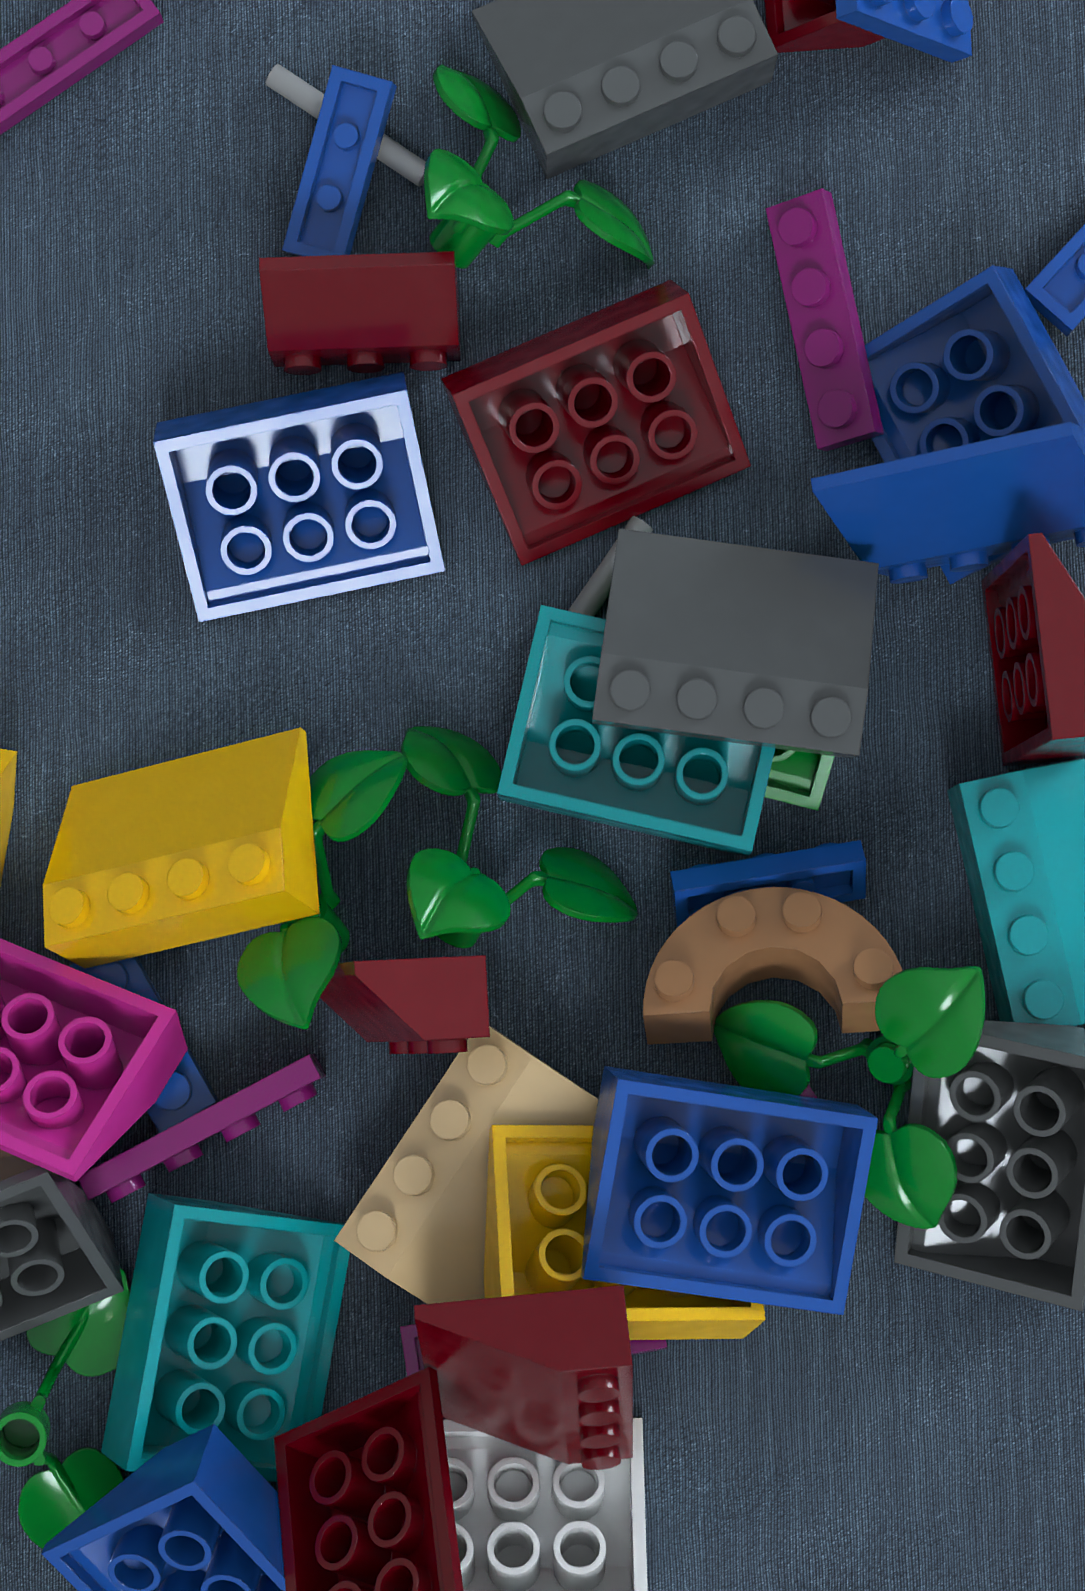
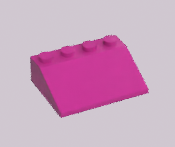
(76, 1061)

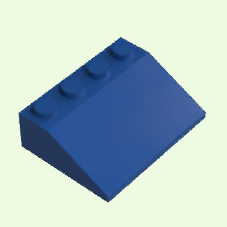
(969, 374)
(299, 496)
(961, 502)
(725, 1190)
(179, 1524)

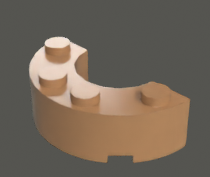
(761, 938)

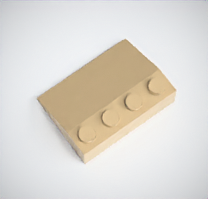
(428, 1203)

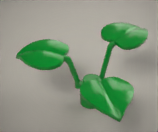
(477, 214)
(461, 901)
(292, 967)
(926, 1022)
(57, 1496)

